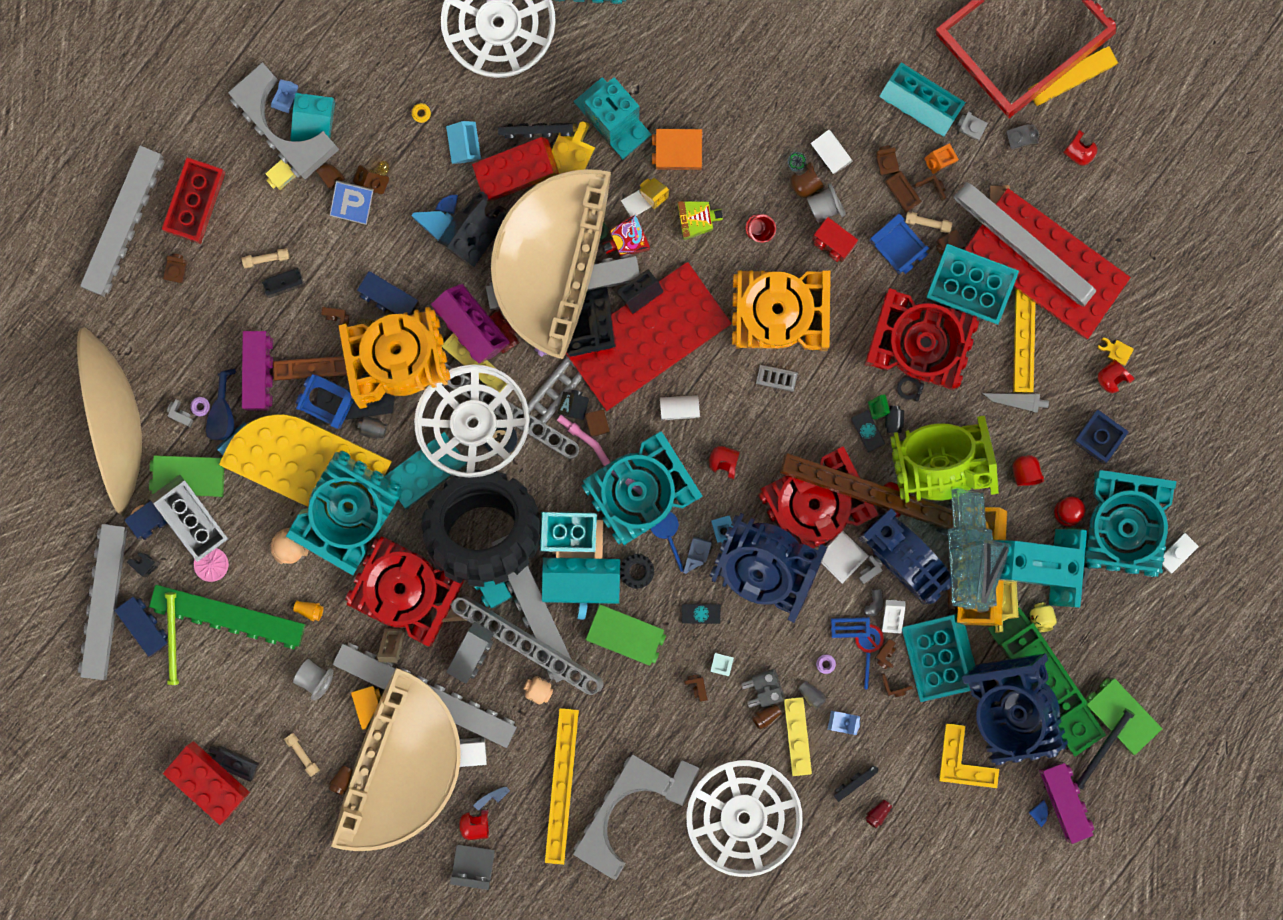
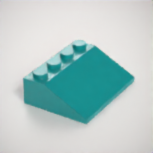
(972, 284)
(939, 656)

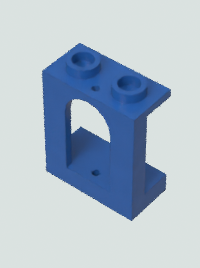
(305, 404)

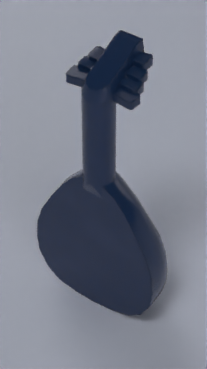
(220, 419)

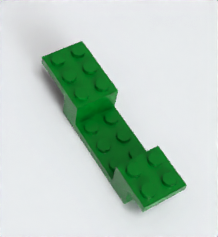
(1024, 639)

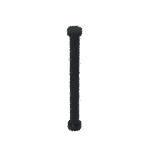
(1104, 748)

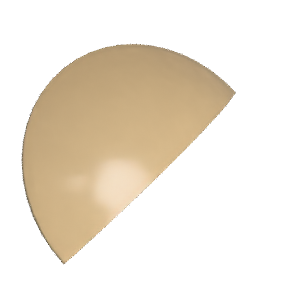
(548, 257)
(111, 418)
(401, 769)

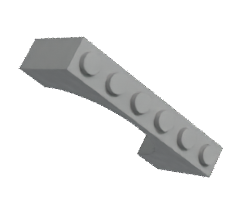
(252, 97)
(595, 846)

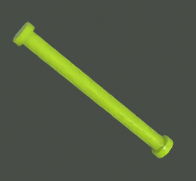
(171, 638)

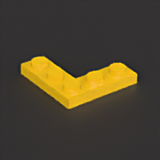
(951, 766)

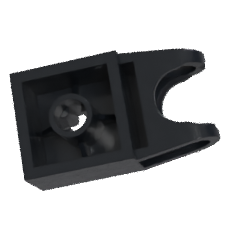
(472, 230)

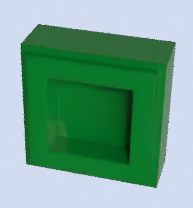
(879, 407)

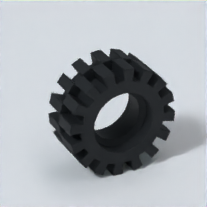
(637, 559)

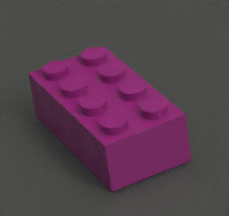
(470, 323)
(256, 371)
(1066, 802)

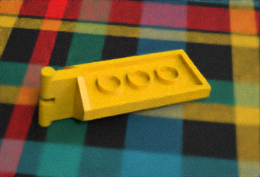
(571, 152)

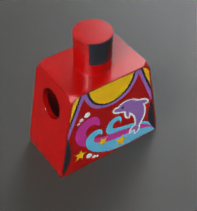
(627, 238)

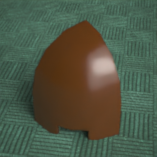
(329, 175)

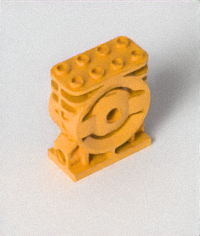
(751, 335)
(384, 338)

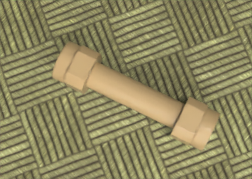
(944, 226)
(281, 255)
(292, 741)

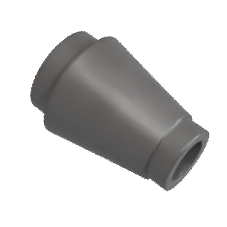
(812, 695)

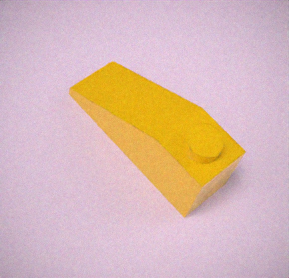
(654, 192)

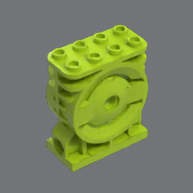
(943, 459)

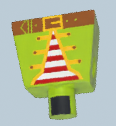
(697, 218)

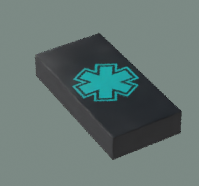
(868, 431)
(701, 613)

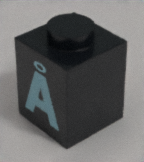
(573, 405)

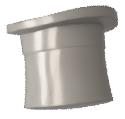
(825, 204)
(313, 679)

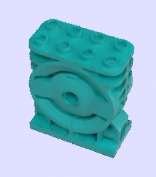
(628, 526)
(331, 539)
(1148, 558)

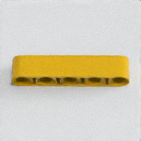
(1080, 73)

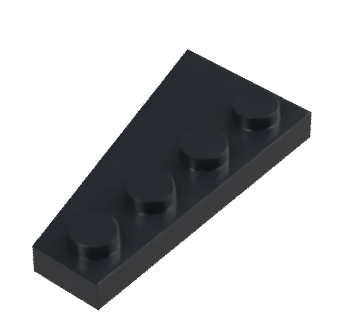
(510, 130)
(331, 403)

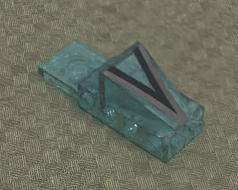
(974, 556)

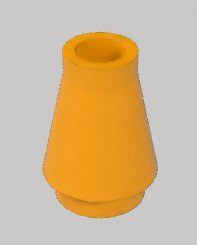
(310, 610)

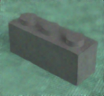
(471, 653)

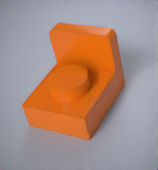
(941, 158)

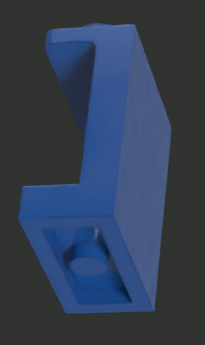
(899, 245)

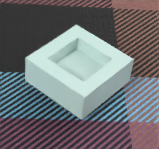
(722, 664)

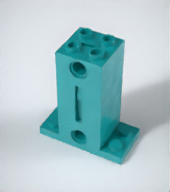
(614, 115)
(1049, 565)

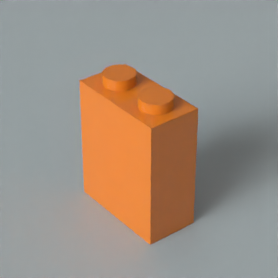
(677, 149)

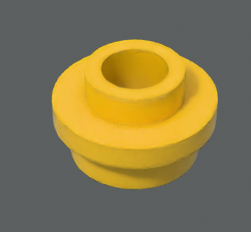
(417, 108)

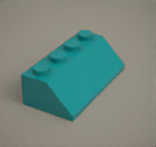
(922, 99)
(581, 580)

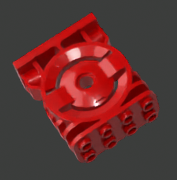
(956, 323)
(778, 496)
(365, 600)

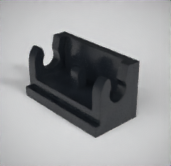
(283, 283)
(640, 291)
(145, 565)

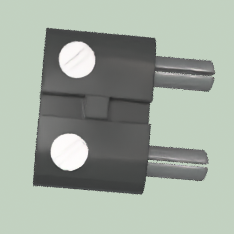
(767, 687)

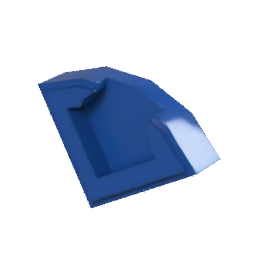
(447, 204)
(1040, 813)

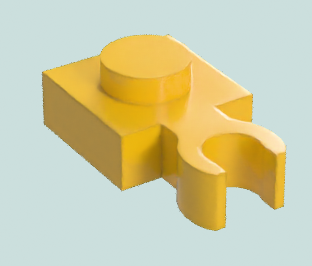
(1118, 351)

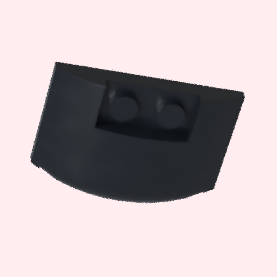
(594, 326)

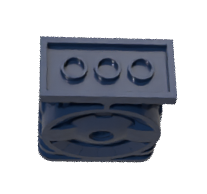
(907, 557)
(759, 574)
(1030, 693)

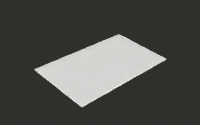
(635, 204)

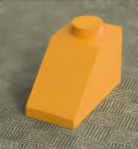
(366, 702)

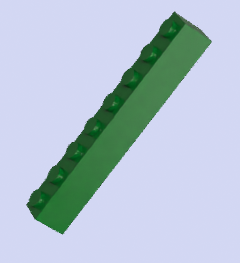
(230, 616)

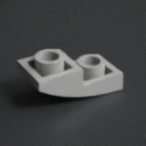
(683, 781)

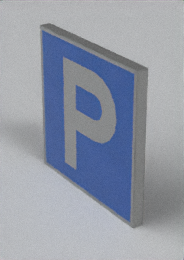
(351, 202)

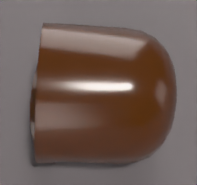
(806, 183)

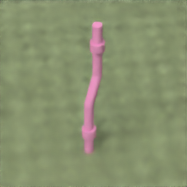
(574, 429)

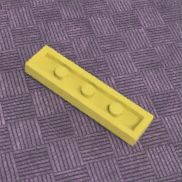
(463, 356)
(797, 736)

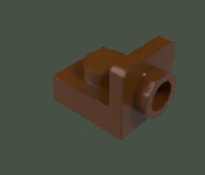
(887, 160)
(953, 239)
(175, 268)
(332, 315)
(886, 651)
(699, 690)

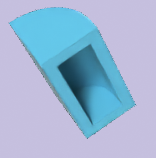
(463, 142)

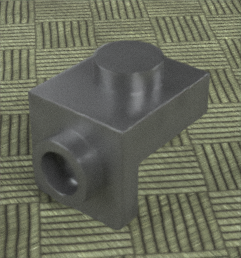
(1023, 136)

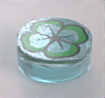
(797, 161)

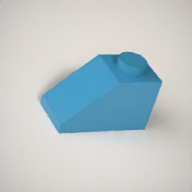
(433, 222)

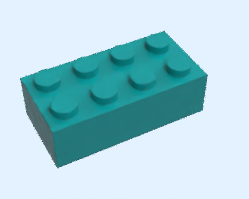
(421, 476)

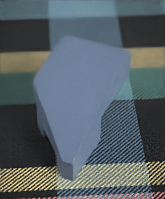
(697, 554)
(497, 795)

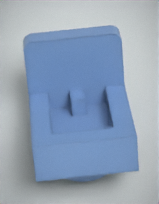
(284, 96)
(844, 723)

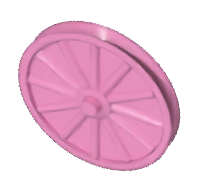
(212, 566)

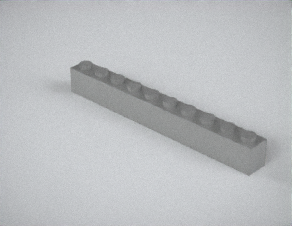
(463, 713)

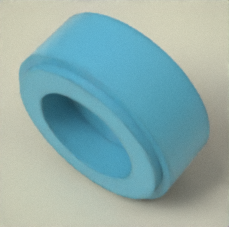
(581, 611)

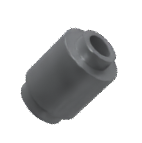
(372, 428)

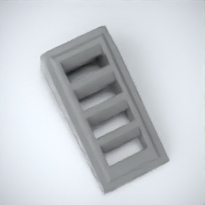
(782, 386)

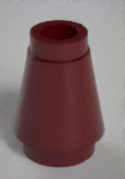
(877, 815)

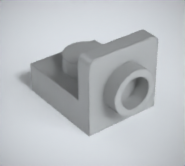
(972, 126)
(182, 417)
(869, 573)

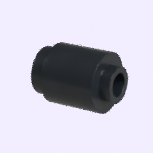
(894, 420)

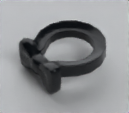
(914, 396)

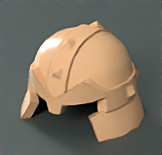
(286, 550)

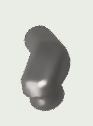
(876, 605)

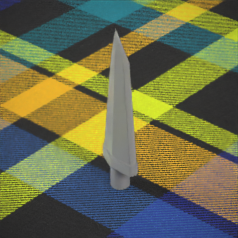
(1024, 401)

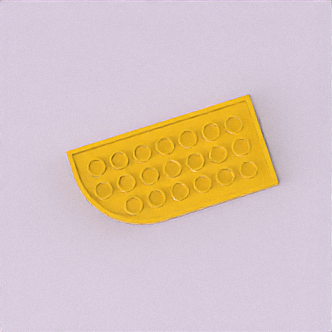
(292, 455)

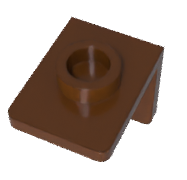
(371, 180)
(938, 185)
(900, 692)

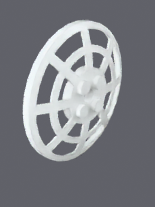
(498, 35)
(472, 410)
(749, 830)

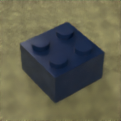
(1100, 436)

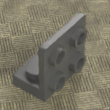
(472, 867)

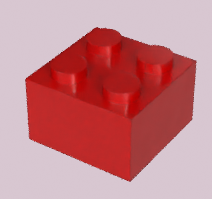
(834, 240)

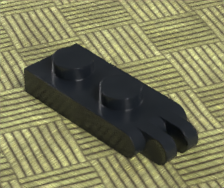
(234, 762)
(856, 781)

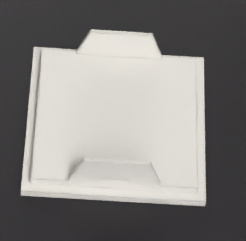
(843, 556)

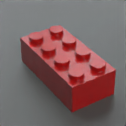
(516, 169)
(193, 200)
(206, 783)

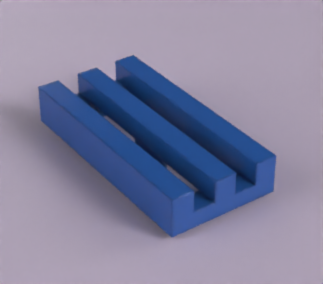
(850, 635)

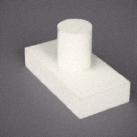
(1178, 553)
(893, 616)

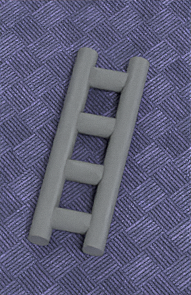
(546, 389)

